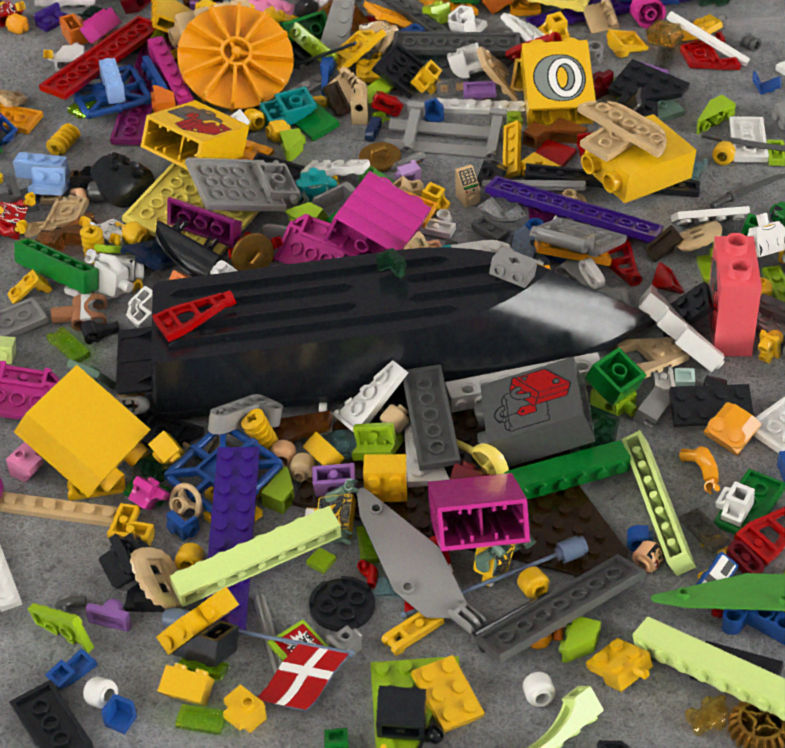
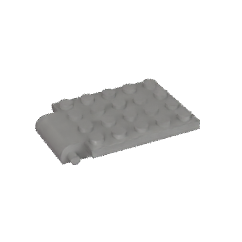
(243, 184)
(577, 236)

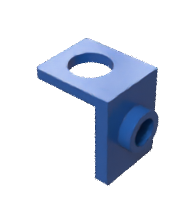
(767, 86)
(9, 133)

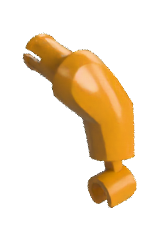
(707, 463)

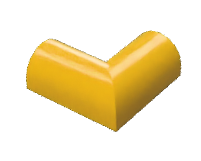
(126, 522)

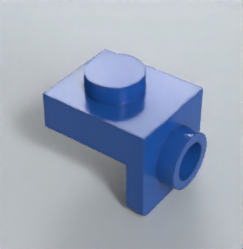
(182, 528)

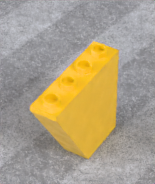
(164, 13)

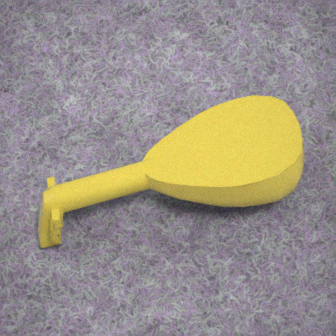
(486, 456)

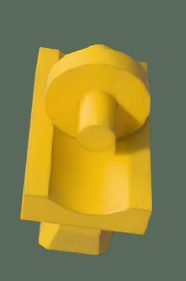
(770, 345)

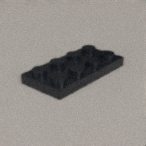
(701, 403)
(49, 719)

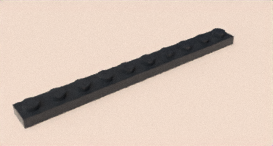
(545, 172)

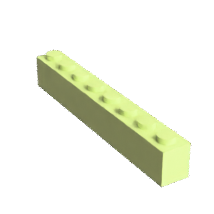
(659, 504)
(255, 556)
(712, 666)

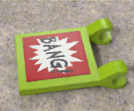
(301, 632)

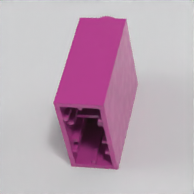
(478, 512)

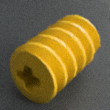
(63, 139)
(90, 236)
(257, 426)

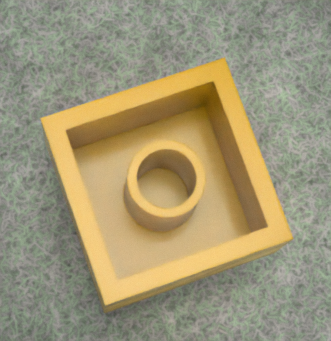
(386, 476)

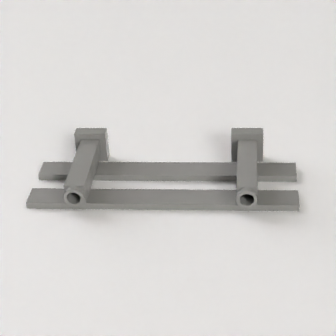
(413, 125)

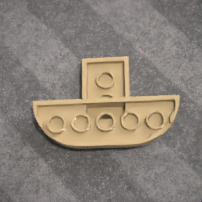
(620, 130)

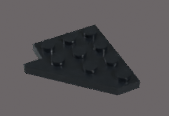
(657, 84)

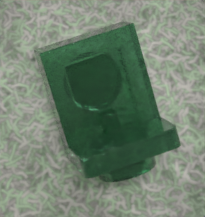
(392, 260)
(151, 467)

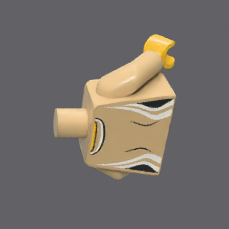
(386, 41)

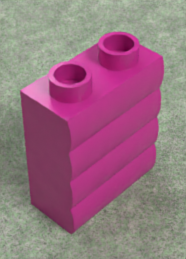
(376, 218)

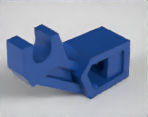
(327, 69)

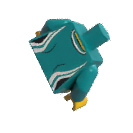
(315, 183)

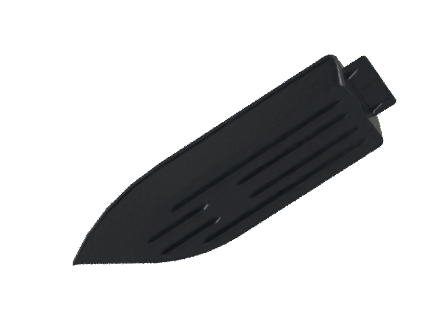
(336, 322)

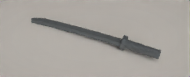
(716, 137)
(731, 196)

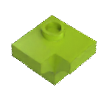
(438, 11)

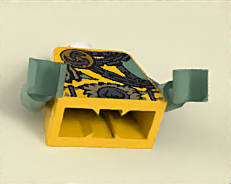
(343, 507)
(495, 560)

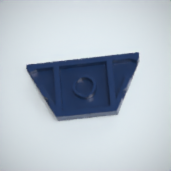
(149, 253)

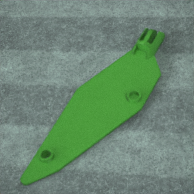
(740, 592)

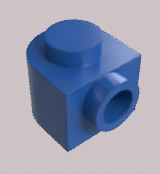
(637, 534)

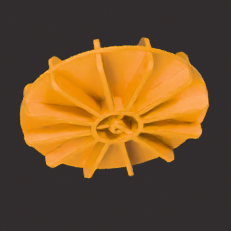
(235, 57)

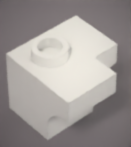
(735, 503)

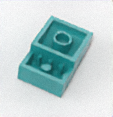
(289, 106)

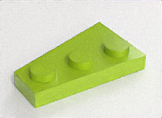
(61, 622)

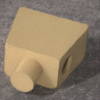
(359, 99)

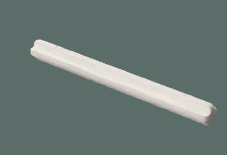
(707, 38)

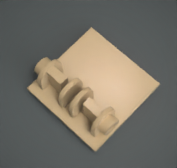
(601, 17)
(347, 81)

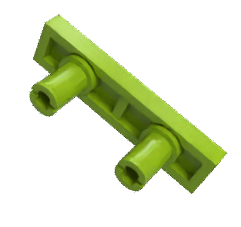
(309, 41)

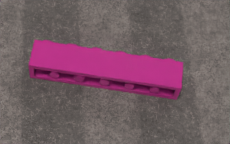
(168, 70)

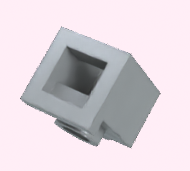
(346, 639)

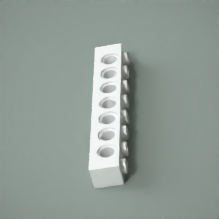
(466, 392)

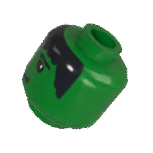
(778, 212)

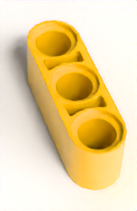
(322, 450)

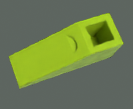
(715, 113)

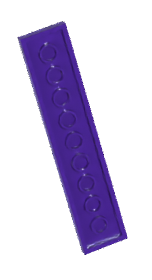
(574, 209)
(234, 515)

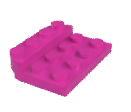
(305, 242)
(22, 389)

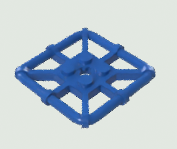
(98, 93)
(207, 468)

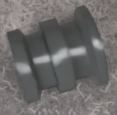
(750, 42)

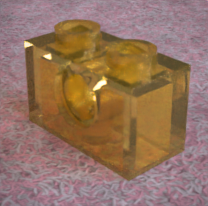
(664, 33)

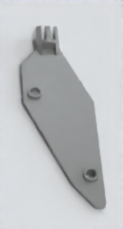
(415, 565)

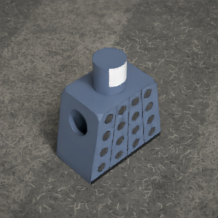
(524, 244)

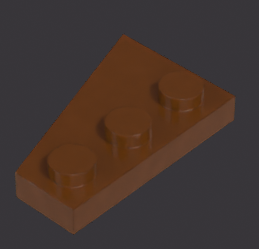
(303, 426)

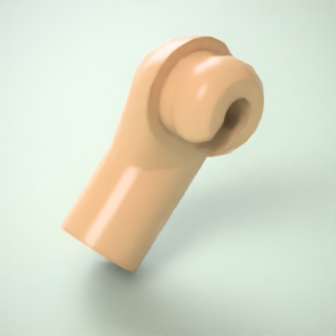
(79, 192)

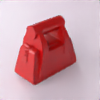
(386, 103)

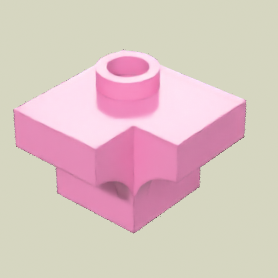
(24, 462)

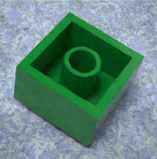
(615, 376)

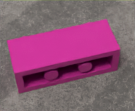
(100, 24)

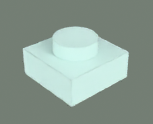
(684, 376)

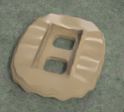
(708, 230)
(141, 561)

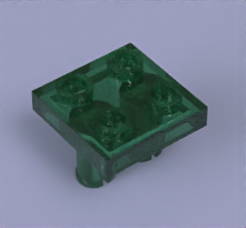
(604, 426)

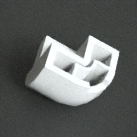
(463, 20)
(465, 61)
(141, 308)

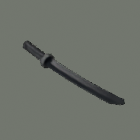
(296, 64)

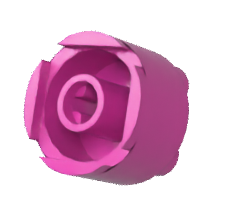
(647, 12)

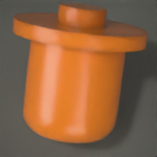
(558, 635)

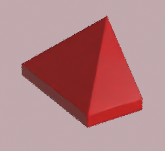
(666, 279)

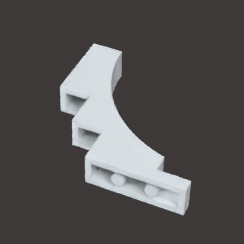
(682, 332)

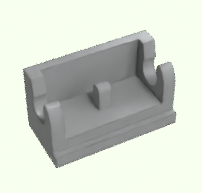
(652, 407)

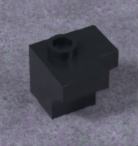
(491, 169)

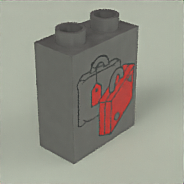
(536, 412)

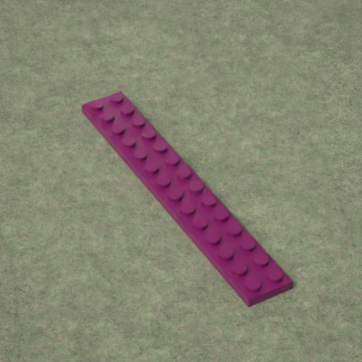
(131, 122)

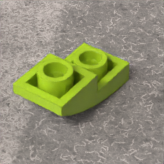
(377, 85)

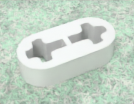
(591, 273)

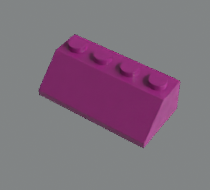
(204, 222)

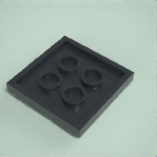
(398, 69)

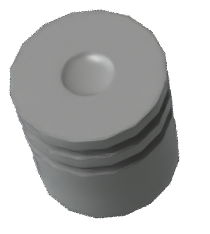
(596, 52)

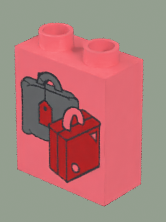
(735, 294)

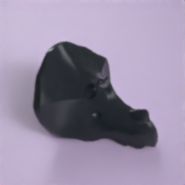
(120, 179)

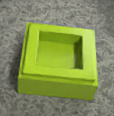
(321, 560)

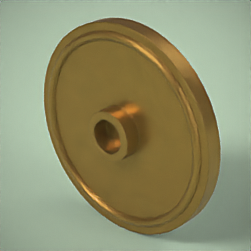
(381, 155)
(252, 252)

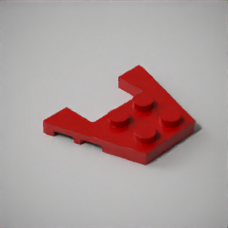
(703, 56)

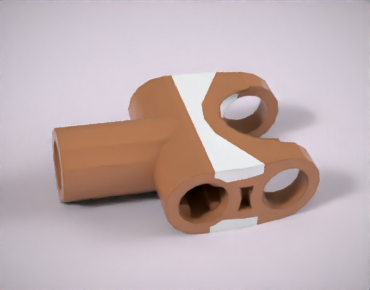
(82, 309)

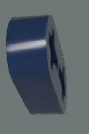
(373, 129)

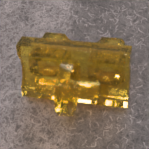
(709, 715)

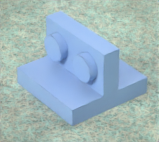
(49, 180)

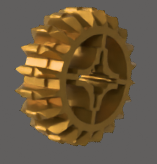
(752, 717)

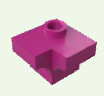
(147, 492)

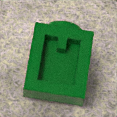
(336, 738)

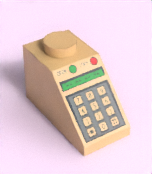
(467, 186)

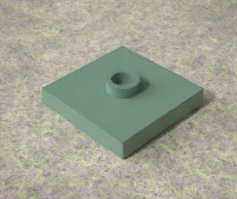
(669, 109)
(95, 373)

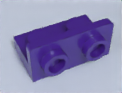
(48, 18)

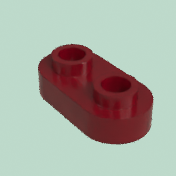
(746, 558)

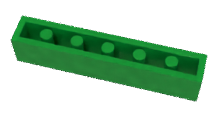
(56, 265)
(572, 469)

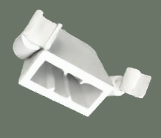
(112, 274)

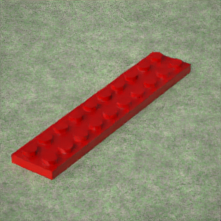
(86, 67)

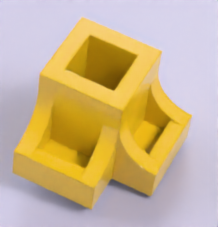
(555, 23)
(426, 77)
(437, 194)
(244, 709)

